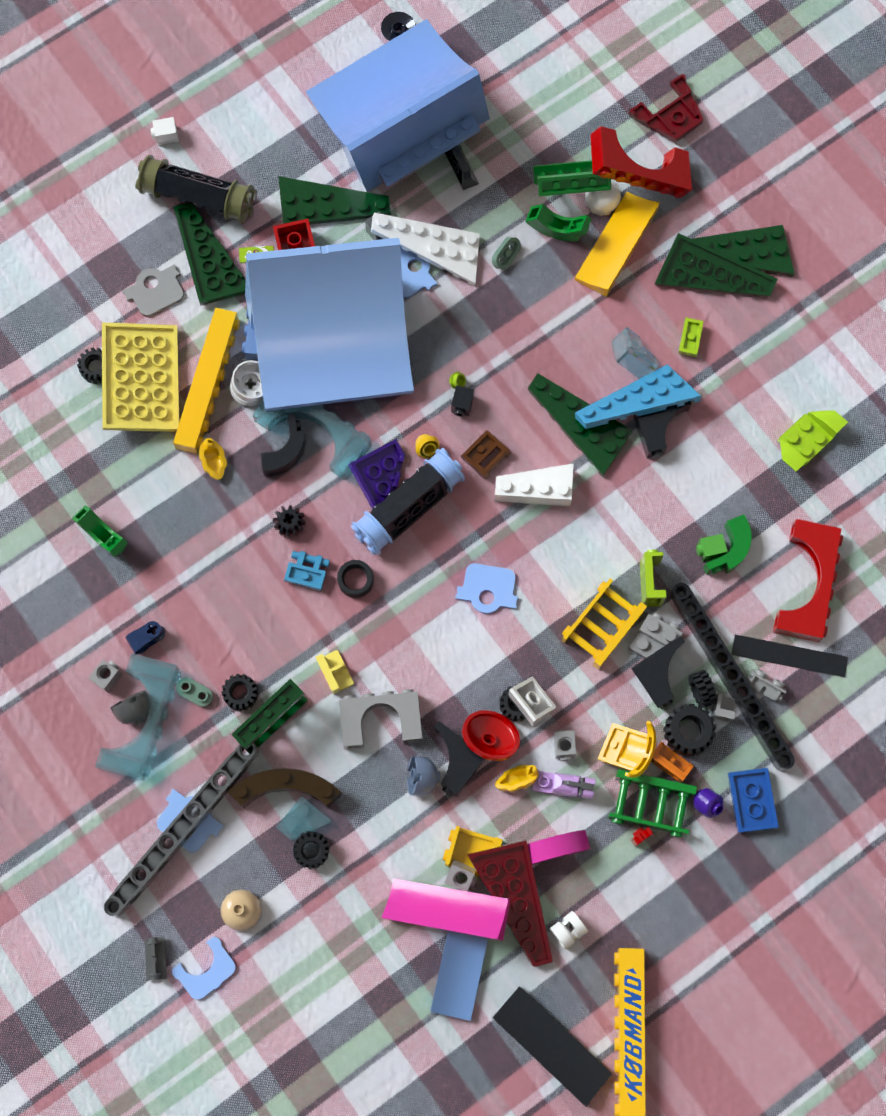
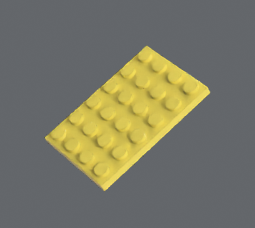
(140, 377)

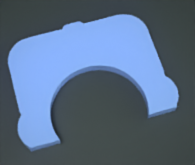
(203, 984)

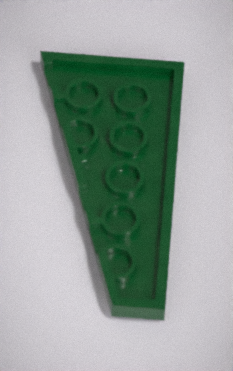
(327, 203)
(759, 248)
(210, 265)
(701, 267)
(597, 443)

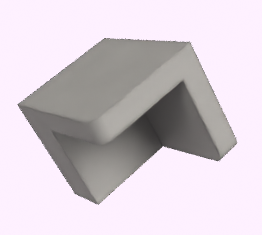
(723, 708)

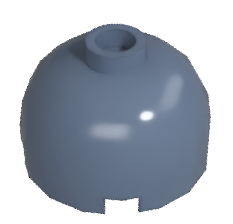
(422, 776)

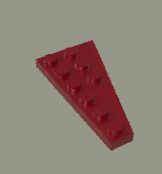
(510, 875)

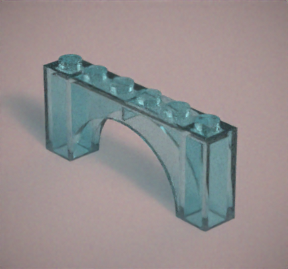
(348, 442)
(135, 757)

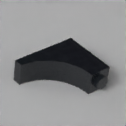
(653, 427)
(654, 673)
(462, 761)

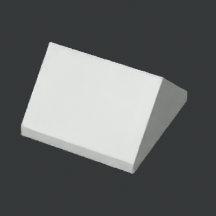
(531, 700)

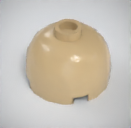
(241, 910)

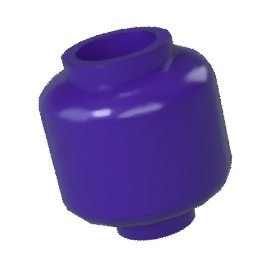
(708, 802)

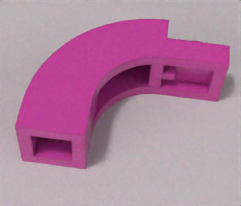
(558, 846)

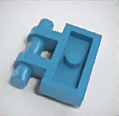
(304, 575)

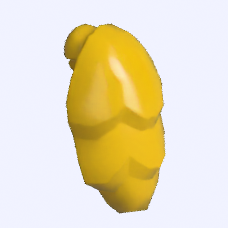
(212, 458)
(517, 778)

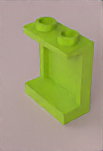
(649, 596)

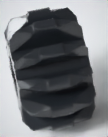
(282, 524)

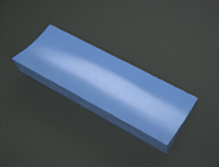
(459, 975)

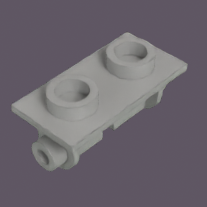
(773, 688)

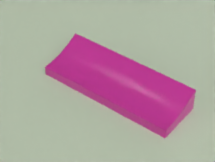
(447, 909)

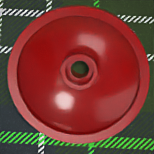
(490, 735)

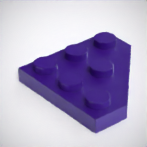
(379, 471)

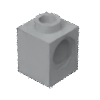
(105, 684)
(564, 736)
(456, 868)

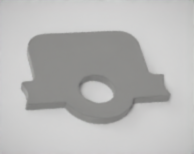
(159, 298)

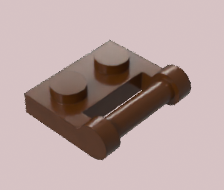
(481, 450)

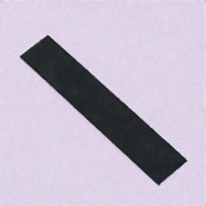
(789, 655)

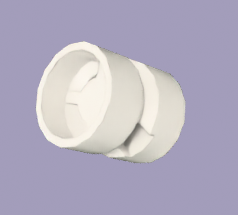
(563, 935)

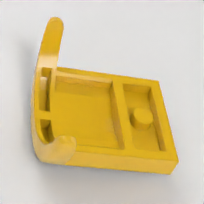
(629, 749)

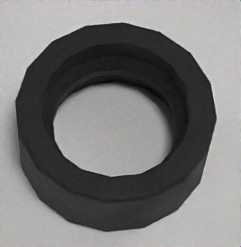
(350, 565)

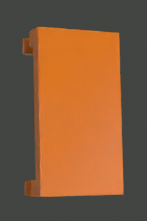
(671, 762)

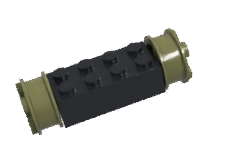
(203, 190)

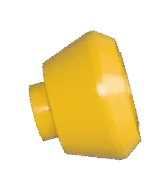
(426, 446)

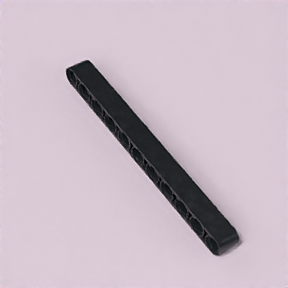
(732, 685)

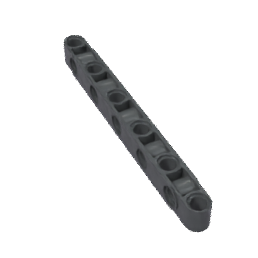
(180, 830)

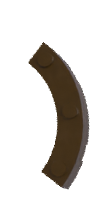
(284, 780)

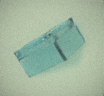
(632, 355)

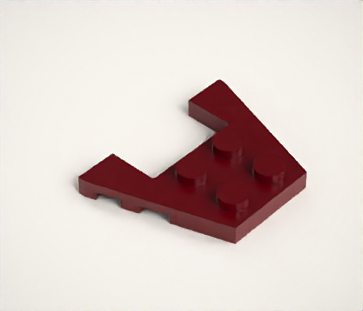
(674, 119)

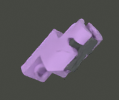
(564, 785)

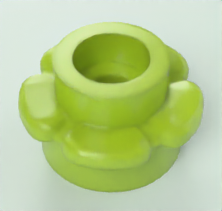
(457, 379)

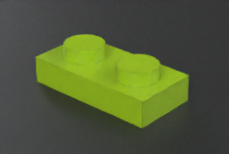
(690, 337)

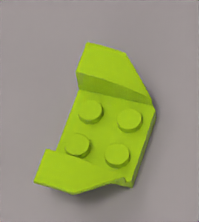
(809, 437)

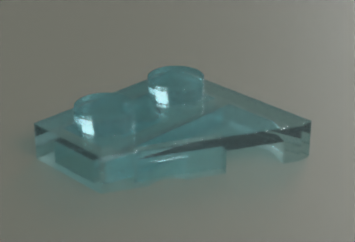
(302, 818)

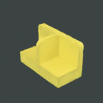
(335, 671)

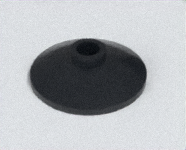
(394, 22)

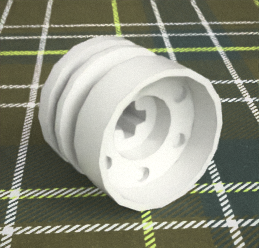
(243, 374)

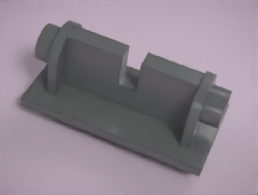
(155, 958)

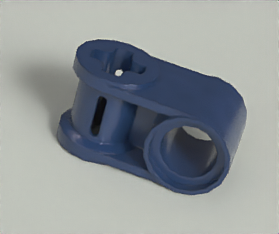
(143, 638)

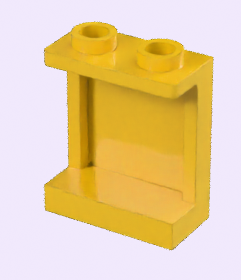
(467, 842)

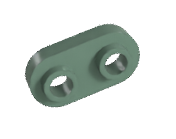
(505, 253)
(193, 692)

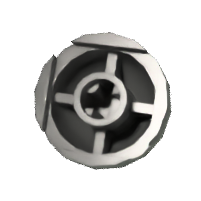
(132, 709)

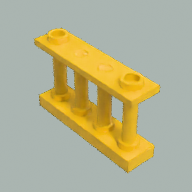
(622, 626)

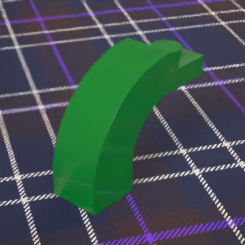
(557, 226)
(100, 532)
(740, 538)

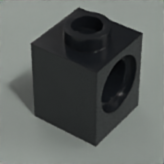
(462, 401)

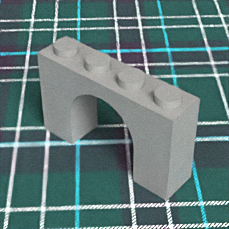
(354, 710)

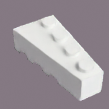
(537, 486)

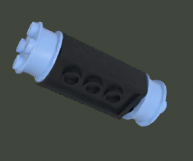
(408, 502)

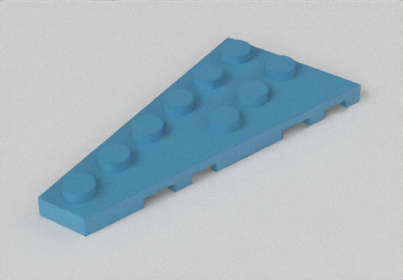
(641, 397)

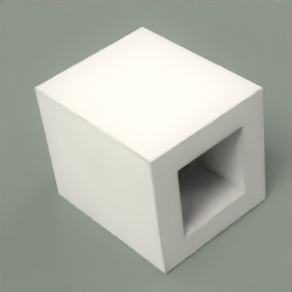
(164, 131)

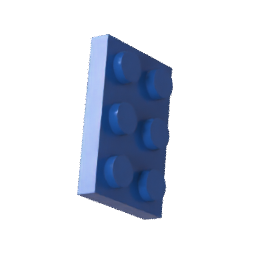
(752, 800)

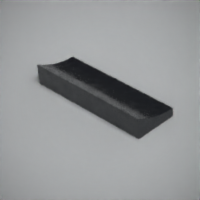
(461, 167)
(552, 1046)

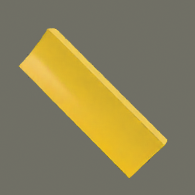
(617, 243)

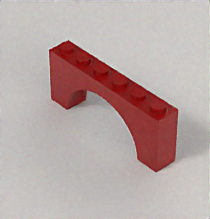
(613, 163)
(822, 545)

